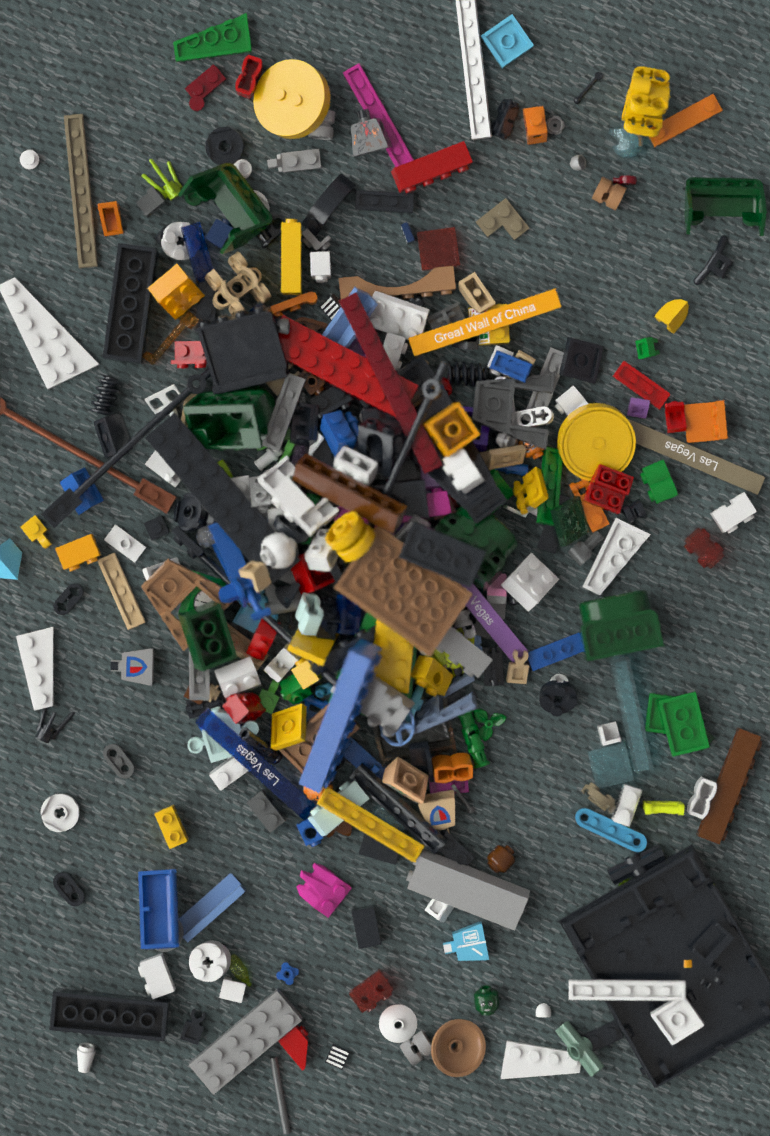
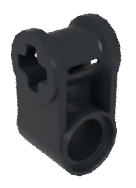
(270, 232)

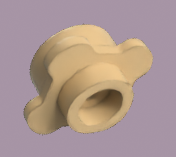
(214, 692)

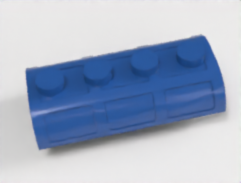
(158, 909)

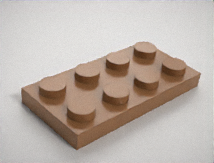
(299, 753)

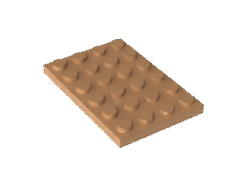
(403, 595)

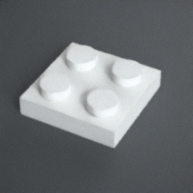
(677, 1020)

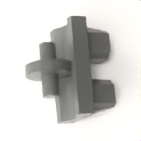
(446, 316)

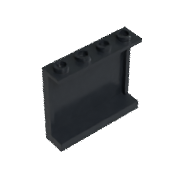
(243, 349)

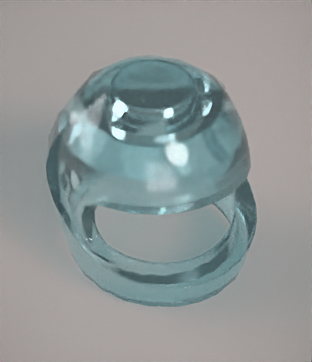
(629, 144)

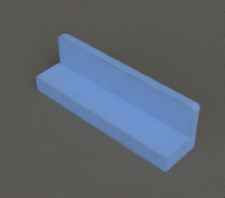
(340, 329)
(211, 906)

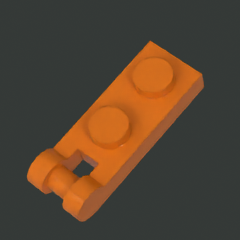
(294, 303)
(594, 515)

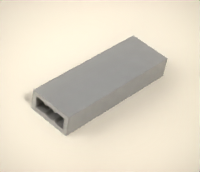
(468, 889)

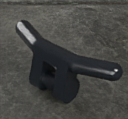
(710, 266)

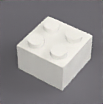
(529, 582)

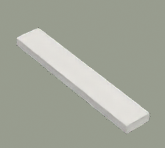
(627, 990)

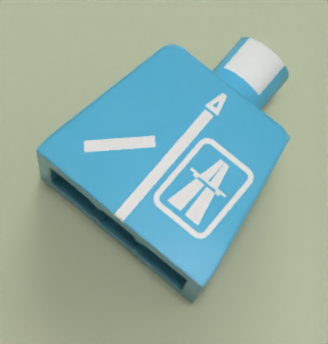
(468, 943)

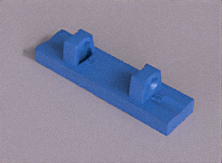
(357, 754)

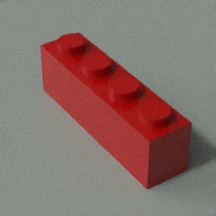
(431, 167)

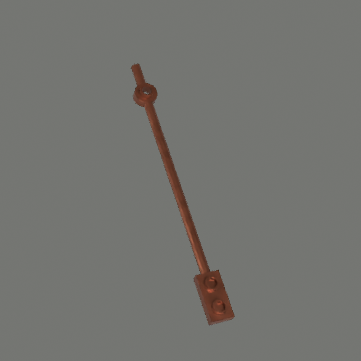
(144, 490)

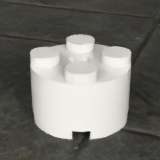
(214, 951)

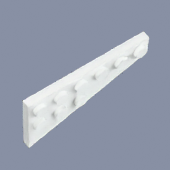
(49, 343)

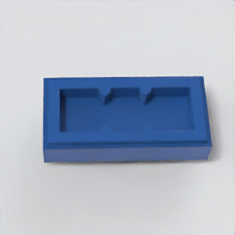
(511, 366)

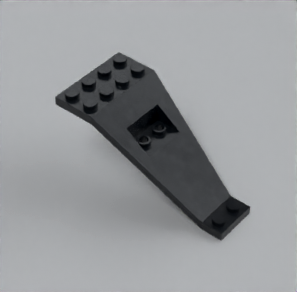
(482, 498)

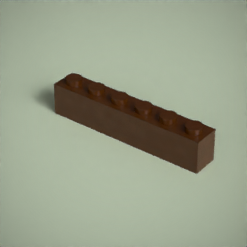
(349, 493)
(729, 784)

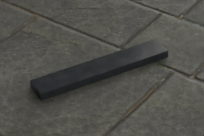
(398, 808)

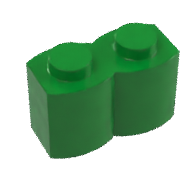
(659, 482)

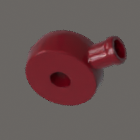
(625, 180)

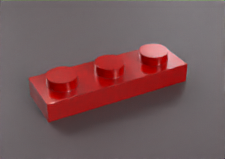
(641, 385)

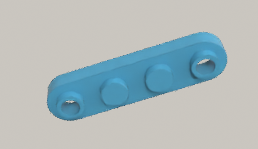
(610, 830)

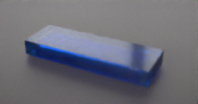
(197, 250)

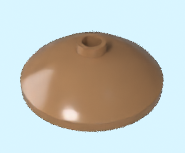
(468, 1050)

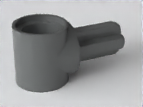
(582, 550)

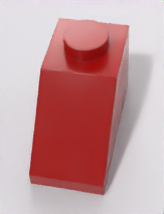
(296, 1045)

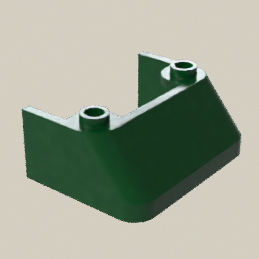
(725, 198)
(235, 200)

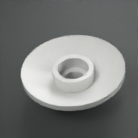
(391, 1016)

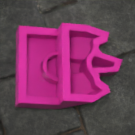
(323, 889)

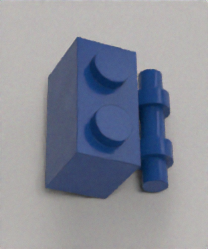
(338, 432)

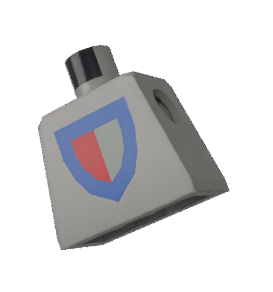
(136, 666)

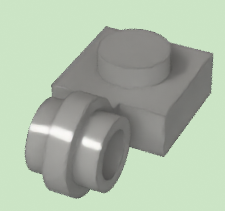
(505, 440)

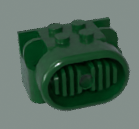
(230, 418)
(488, 534)
(618, 625)

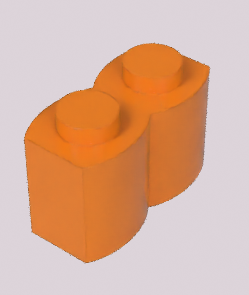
(452, 767)

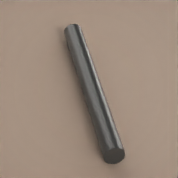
(280, 1095)

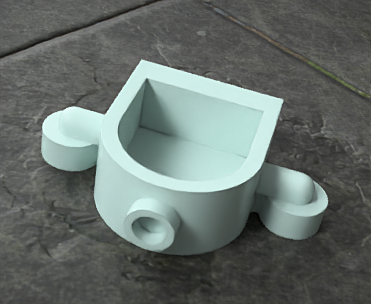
(214, 750)

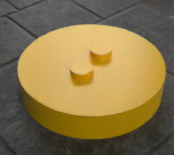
(291, 99)
(595, 437)

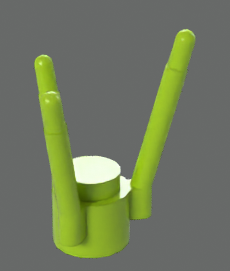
(171, 189)

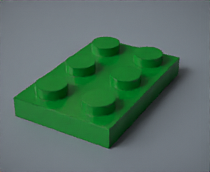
(683, 724)

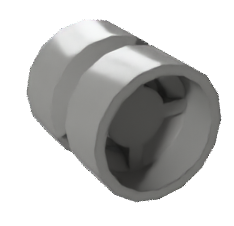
(325, 131)
(422, 1043)

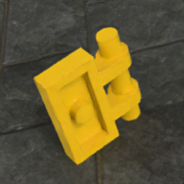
(534, 488)

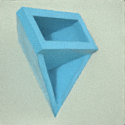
(9, 560)

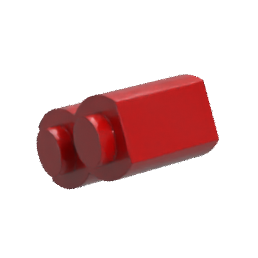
(251, 72)

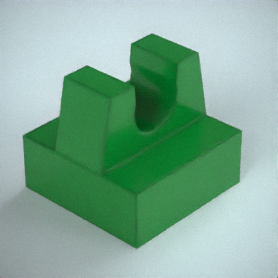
(646, 348)

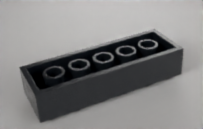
(130, 303)
(109, 1014)

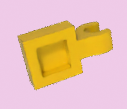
(35, 531)

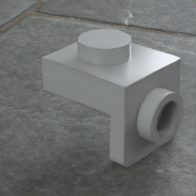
(310, 240)

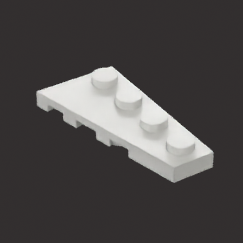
(617, 549)
(533, 1060)

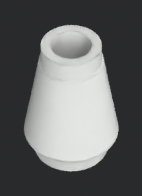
(85, 1056)

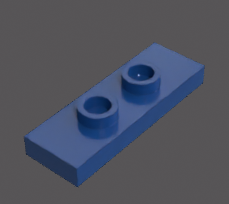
(555, 651)

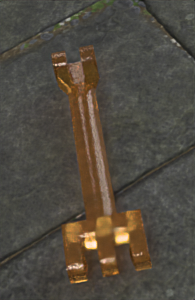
(187, 319)

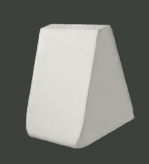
(439, 910)

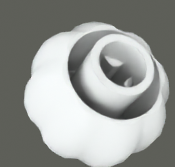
(278, 550)

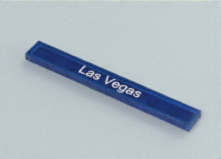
(255, 763)

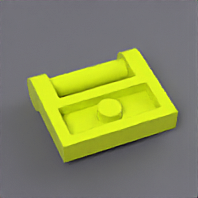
(668, 807)

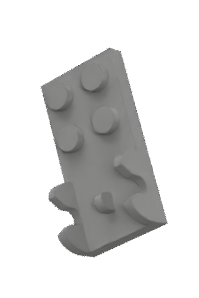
(385, 706)

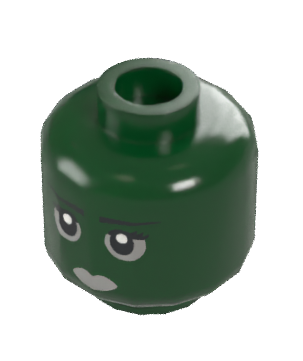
(486, 1000)

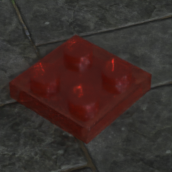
(438, 248)

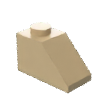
(475, 293)

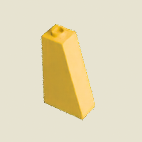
(291, 258)

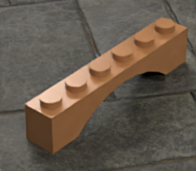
(438, 280)

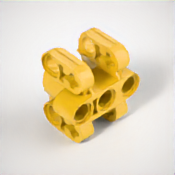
(646, 101)

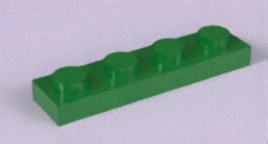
(551, 472)

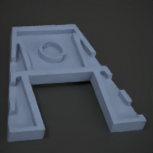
(432, 709)

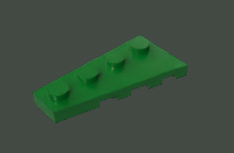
(221, 40)

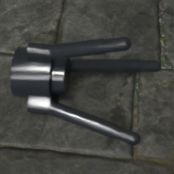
(45, 732)

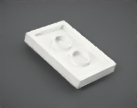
(398, 316)

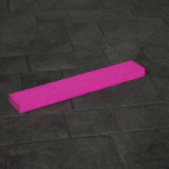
(369, 100)

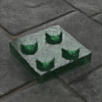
(569, 521)

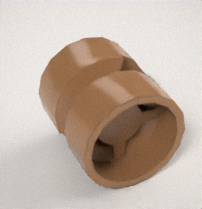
(602, 193)

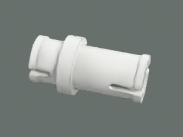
(267, 458)

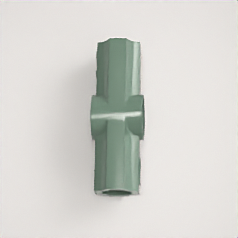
(579, 1048)

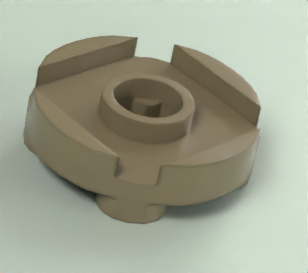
(601, 801)

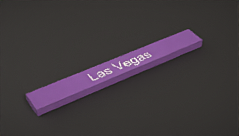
(493, 623)

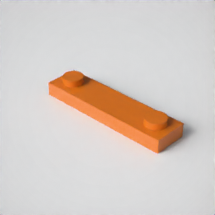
(686, 119)

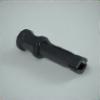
(248, 736)

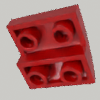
(608, 489)

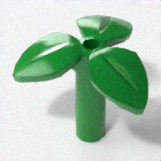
(496, 719)

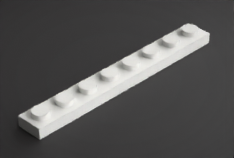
(473, 69)

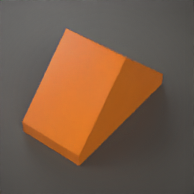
(110, 218)

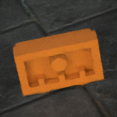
(705, 422)

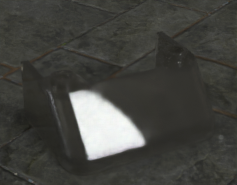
(439, 738)

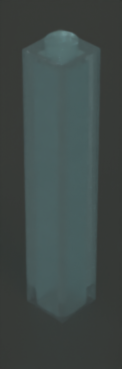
(631, 713)

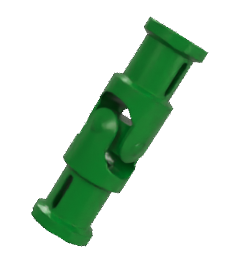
(475, 745)

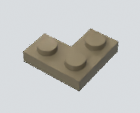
(505, 216)

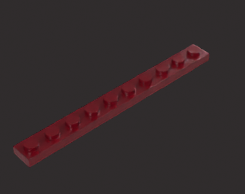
(389, 380)

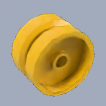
(350, 536)

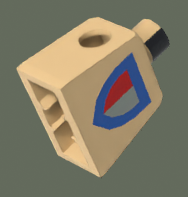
(439, 810)

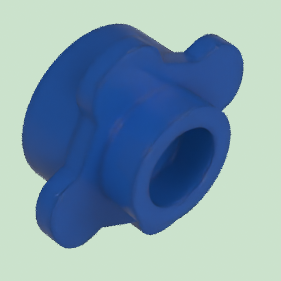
(287, 978)

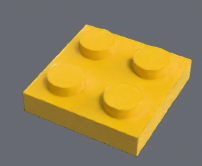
(288, 727)

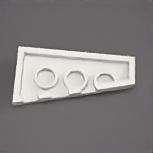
(37, 659)

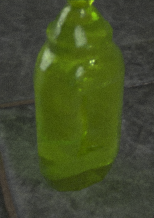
(239, 970)

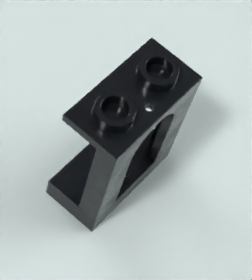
(388, 434)

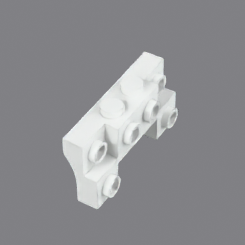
(293, 501)

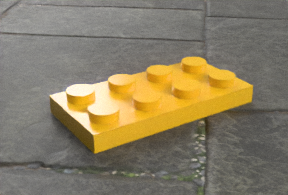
(396, 658)

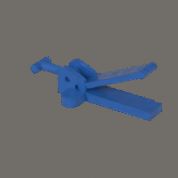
(232, 561)

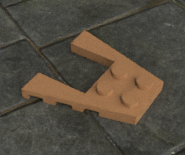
(170, 586)

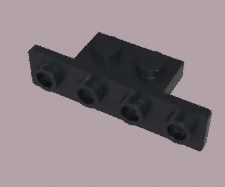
(337, 657)

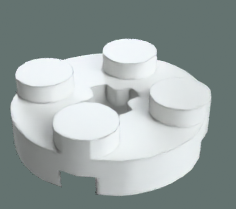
(169, 241)
(50, 817)

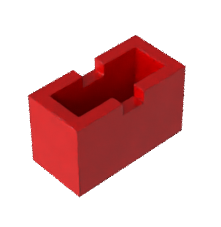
(261, 640)

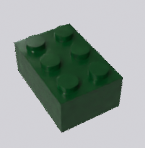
(207, 636)

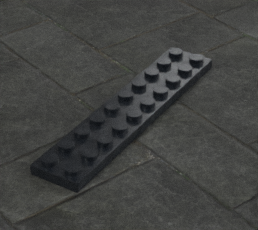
(214, 490)

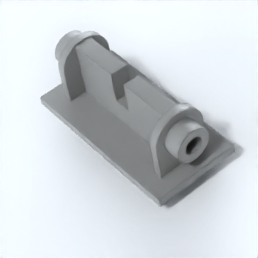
(259, 496)

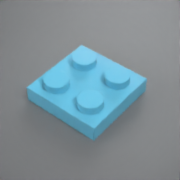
(507, 41)

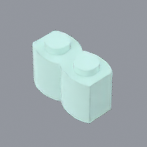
(309, 614)

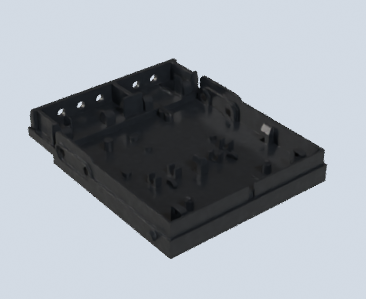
(646, 935)

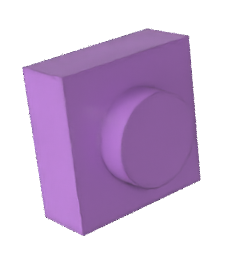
(638, 407)

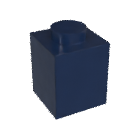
(219, 233)

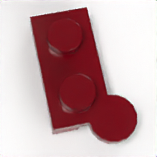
(203, 87)

